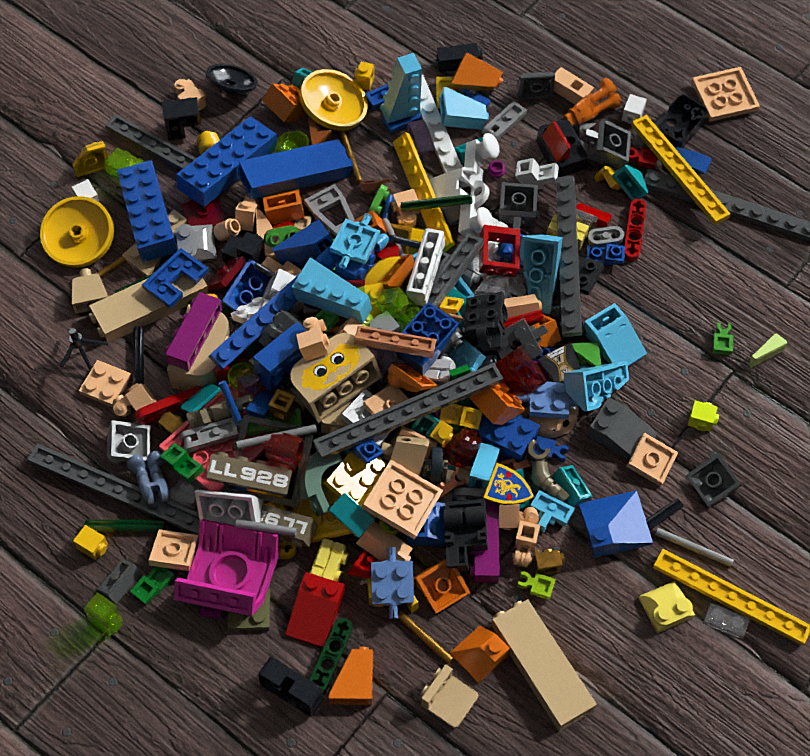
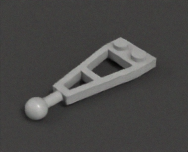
(324, 200)

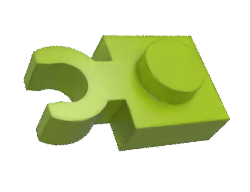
(540, 585)

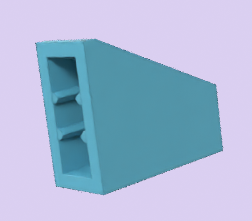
(461, 110)
(483, 466)

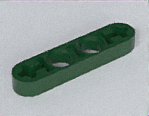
(328, 655)

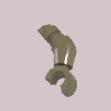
(217, 412)
(541, 476)

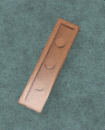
(395, 341)

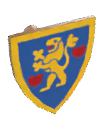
(507, 487)

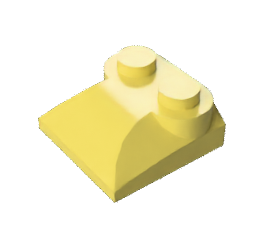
(666, 606)

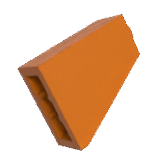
(476, 75)
(354, 680)

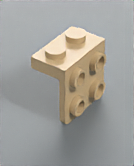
(448, 697)

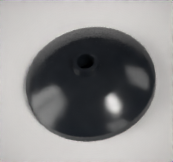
(231, 79)

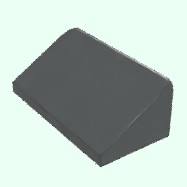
(119, 581)

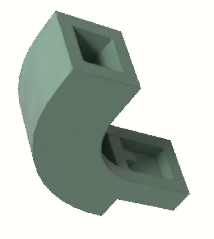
(310, 481)

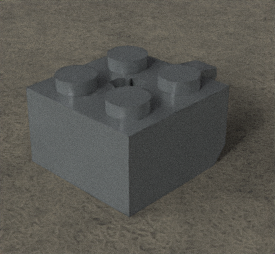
(607, 144)
(518, 204)
(281, 322)
(526, 335)

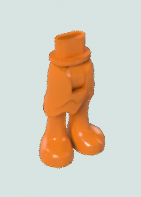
(587, 107)

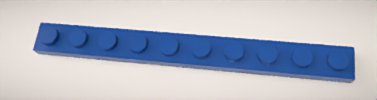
(262, 318)

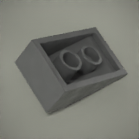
(618, 428)

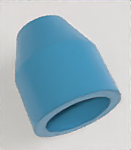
(381, 243)

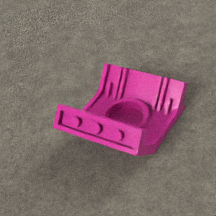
(230, 568)

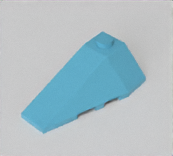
(541, 262)
(595, 384)

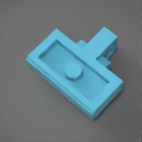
(551, 510)

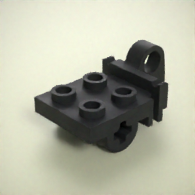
(588, 273)
(485, 320)
(465, 531)

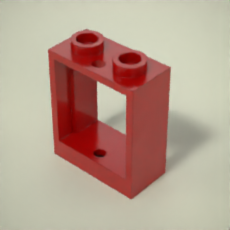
(502, 235)

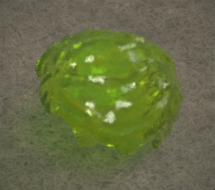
(291, 141)

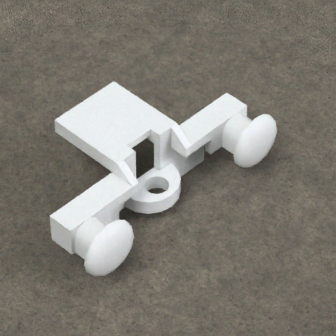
(448, 185)

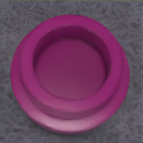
(496, 169)

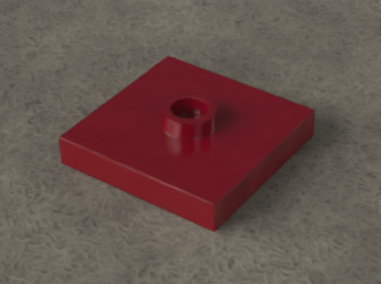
(202, 215)
(226, 273)

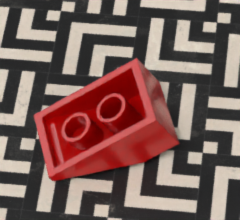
(315, 609)

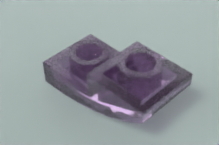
(421, 136)

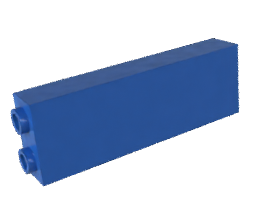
(294, 169)

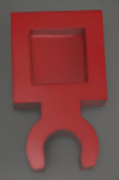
(645, 158)

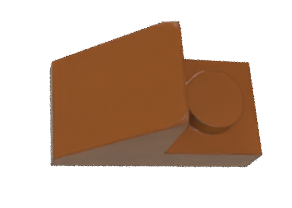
(316, 135)

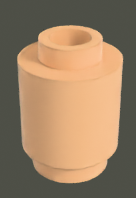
(227, 228)

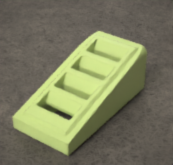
(771, 348)

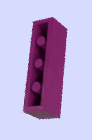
(193, 331)
(486, 562)

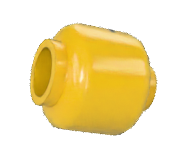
(206, 140)

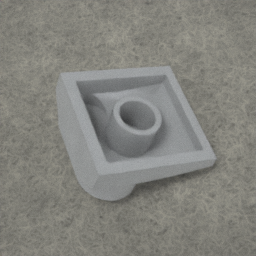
(197, 241)
(127, 440)

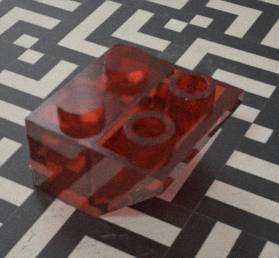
(520, 372)

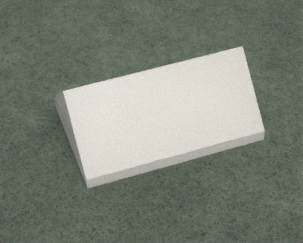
(228, 506)

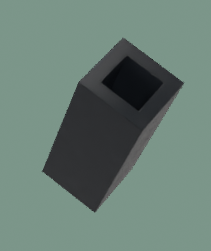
(450, 57)

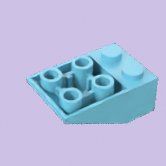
(615, 336)

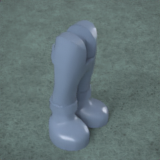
(154, 462)

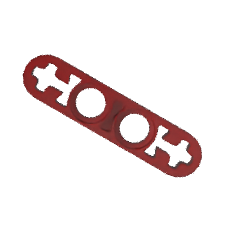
(634, 230)
(173, 403)

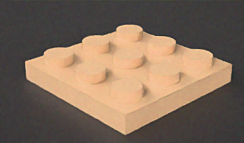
(725, 94)
(402, 499)

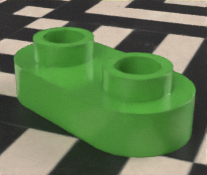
(382, 194)
(282, 234)

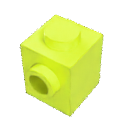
(703, 416)

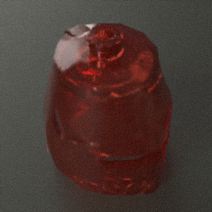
(464, 443)
(284, 449)

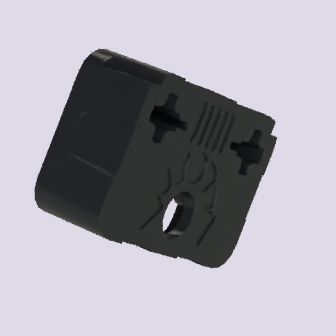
(688, 117)
(578, 156)
(290, 686)

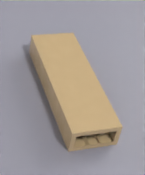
(136, 308)
(543, 664)

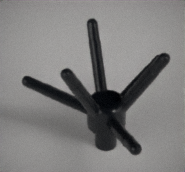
(77, 342)

